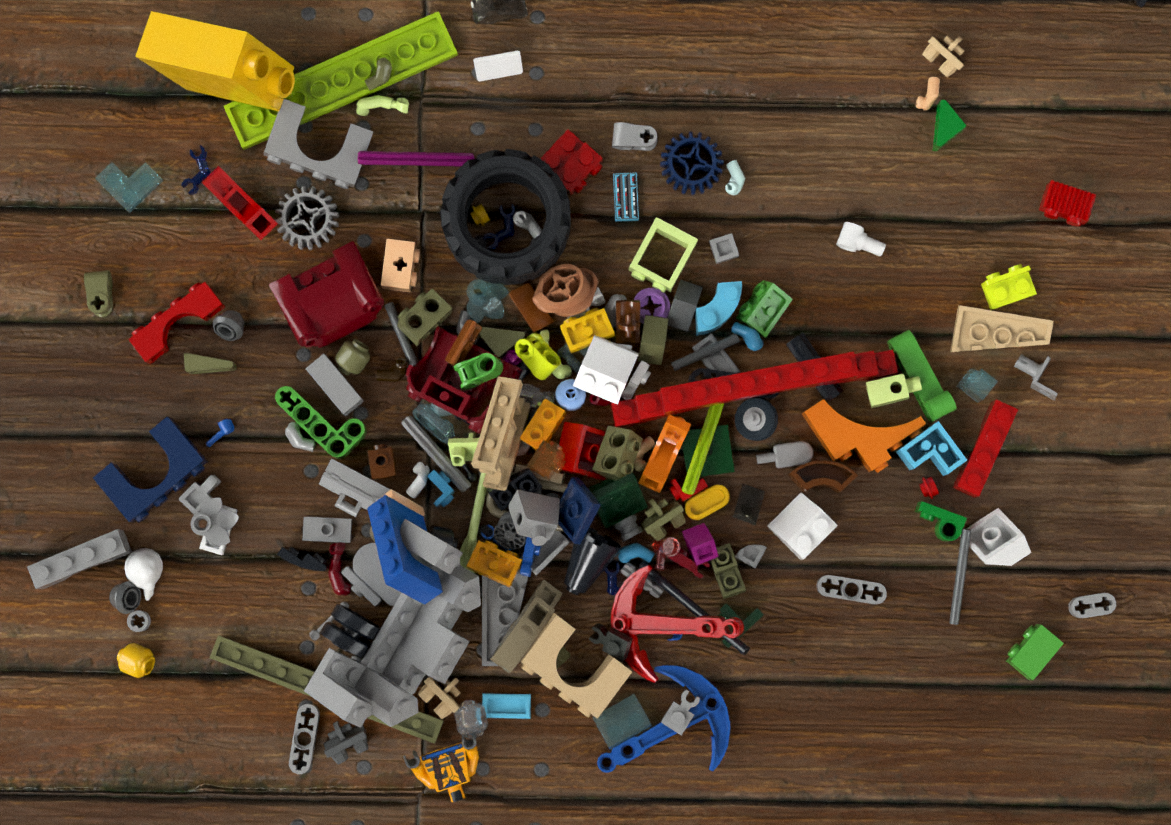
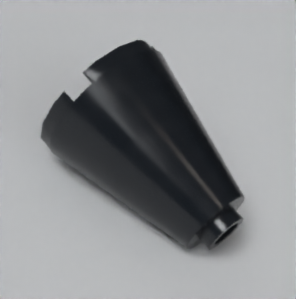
(589, 560)

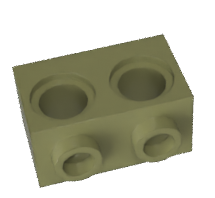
(428, 320)
(617, 453)

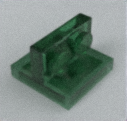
(618, 499)
(748, 620)

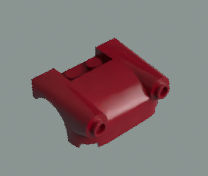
(329, 298)
(440, 384)

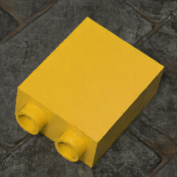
(216, 61)

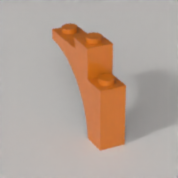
(870, 443)

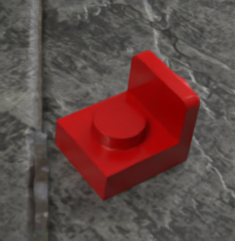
(677, 491)

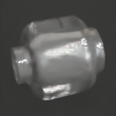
(471, 718)

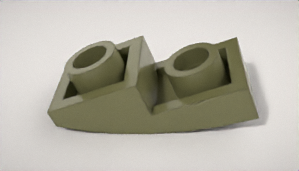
(727, 572)

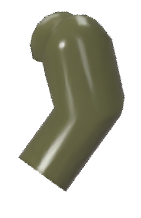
(382, 74)

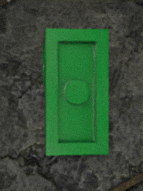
(943, 516)

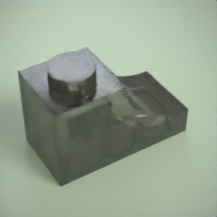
(498, 10)

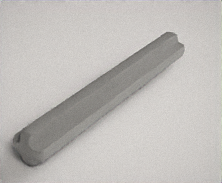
(436, 453)

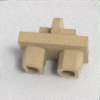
(936, 48)
(448, 704)

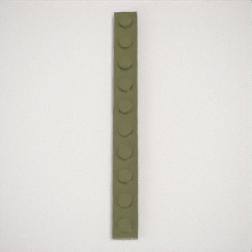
(298, 677)

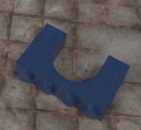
(183, 462)

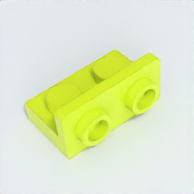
(1009, 287)

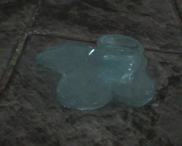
(487, 303)

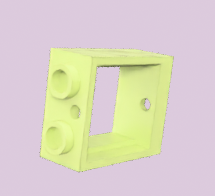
(677, 236)

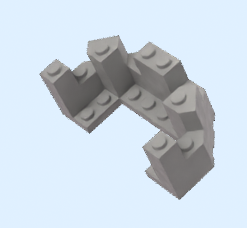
(409, 644)

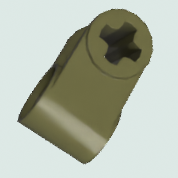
(99, 288)

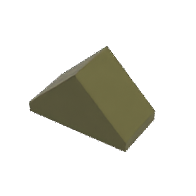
(653, 339)
(500, 340)

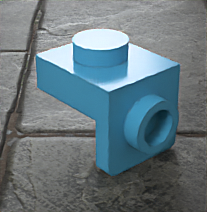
(441, 481)

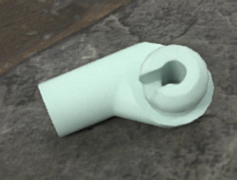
(736, 180)

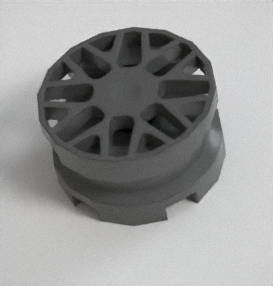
(507, 534)

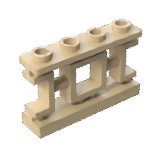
(501, 433)

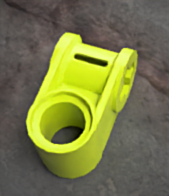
(539, 357)

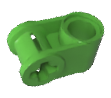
(473, 371)

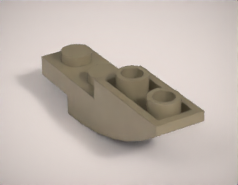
(526, 627)

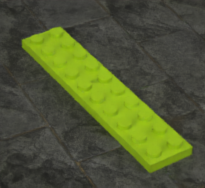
(343, 76)

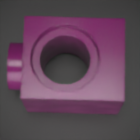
(700, 544)

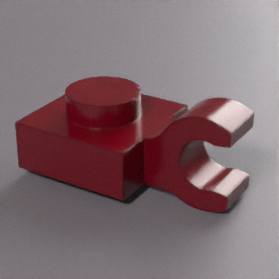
(683, 560)

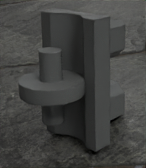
(344, 737)

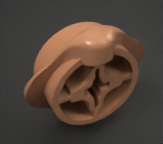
(565, 290)

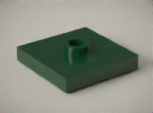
(719, 457)

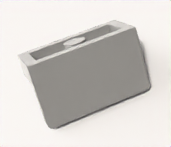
(549, 551)

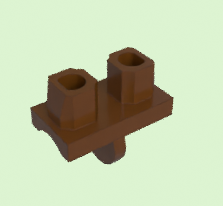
(627, 321)

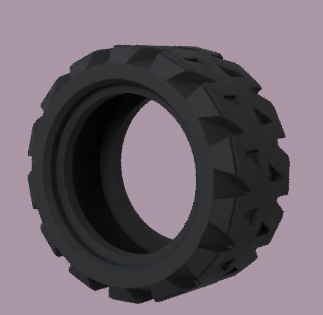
(496, 168)

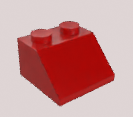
(580, 449)

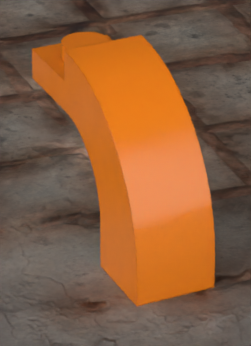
(664, 453)

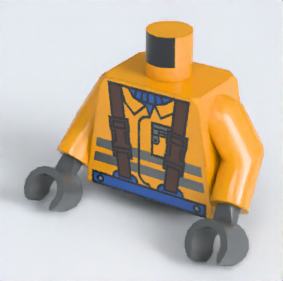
(447, 767)

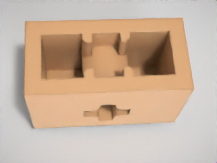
(395, 253)

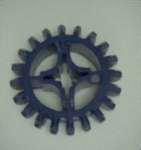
(681, 161)

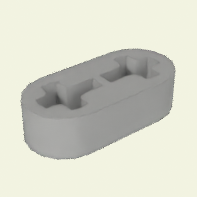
(1091, 600)

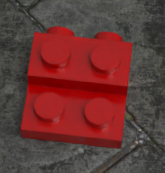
(573, 161)

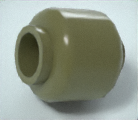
(352, 357)

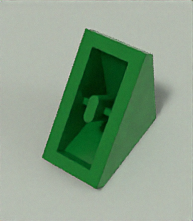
(947, 125)

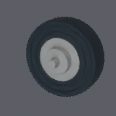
(756, 419)

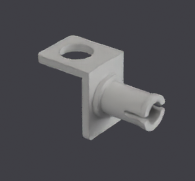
(1036, 371)

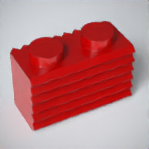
(1067, 203)

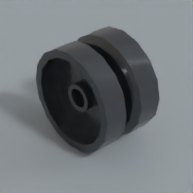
(350, 632)

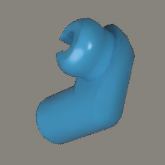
(749, 335)

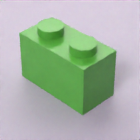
(1033, 651)

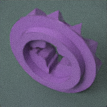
(657, 298)

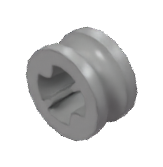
(136, 628)

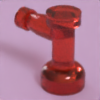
(665, 547)

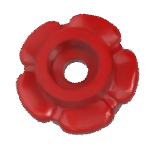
(928, 487)

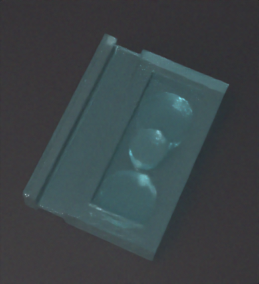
(622, 721)

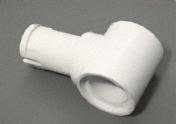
(853, 238)

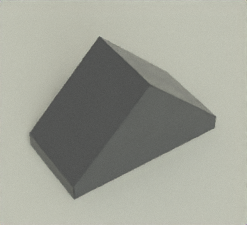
(684, 305)

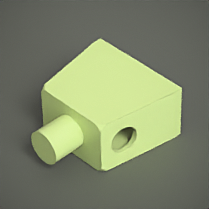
(881, 394)

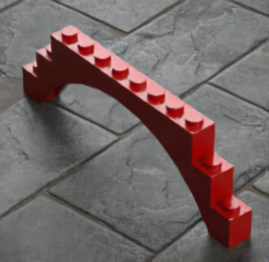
(734, 387)

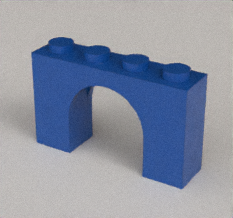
(397, 564)

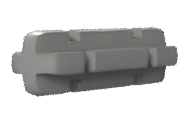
(655, 589)

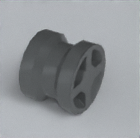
(628, 528)

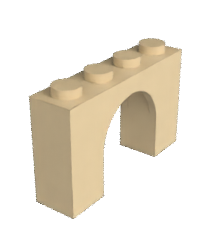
(591, 694)

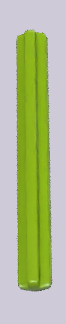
(702, 449)

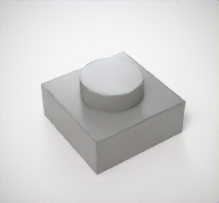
(724, 248)

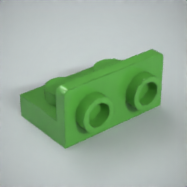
(764, 307)

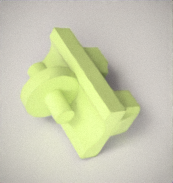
(462, 449)

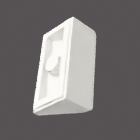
(498, 65)

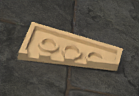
(992, 329)

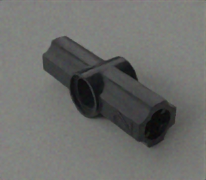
(802, 351)

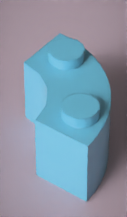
(719, 309)

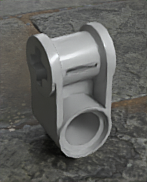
(630, 137)

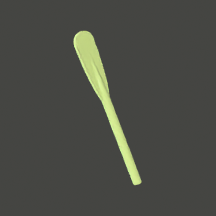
(471, 540)

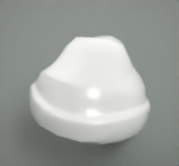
(144, 569)

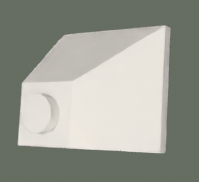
(998, 540)

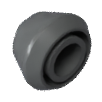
(229, 325)
(125, 597)

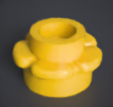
(479, 215)

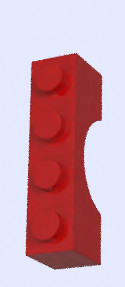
(152, 339)
(986, 449)

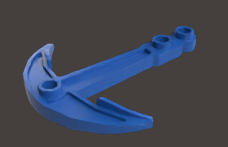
(716, 716)

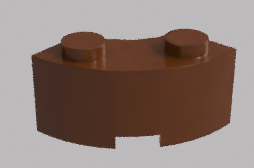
(822, 473)

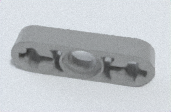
(869, 586)
(313, 733)

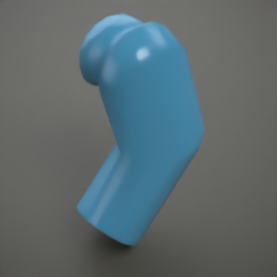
(635, 550)

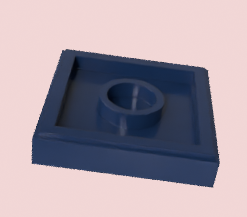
(577, 510)

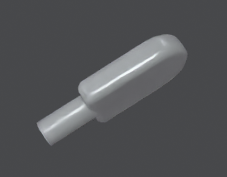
(788, 454)

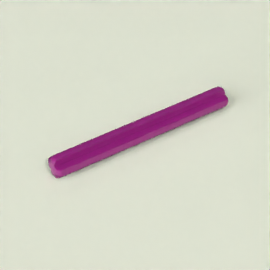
(413, 158)

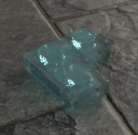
(130, 190)

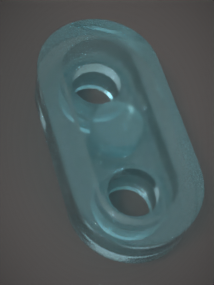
(427, 417)

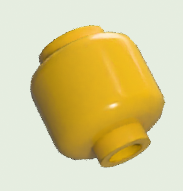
(135, 660)

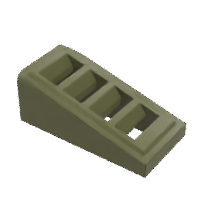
(203, 364)

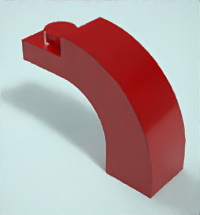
(239, 203)

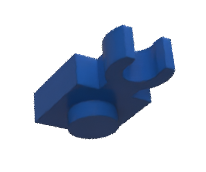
(528, 557)

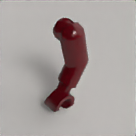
(335, 576)

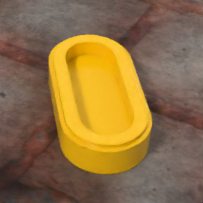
(707, 502)

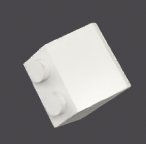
(605, 369)
(802, 526)

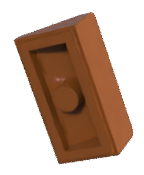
(534, 317)
(463, 342)

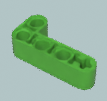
(913, 363)
(316, 419)

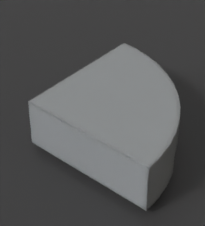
(751, 554)

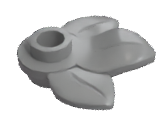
(218, 522)

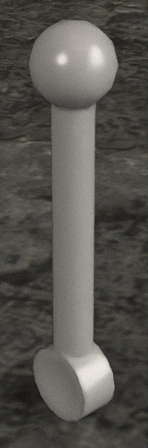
(314, 634)

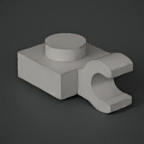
(198, 494)

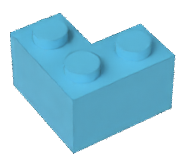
(932, 444)

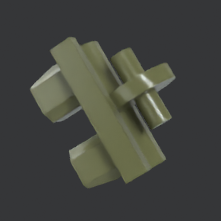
(659, 515)

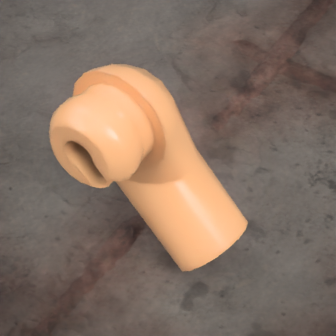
(932, 93)

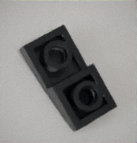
(522, 480)
(311, 562)

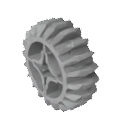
(298, 199)

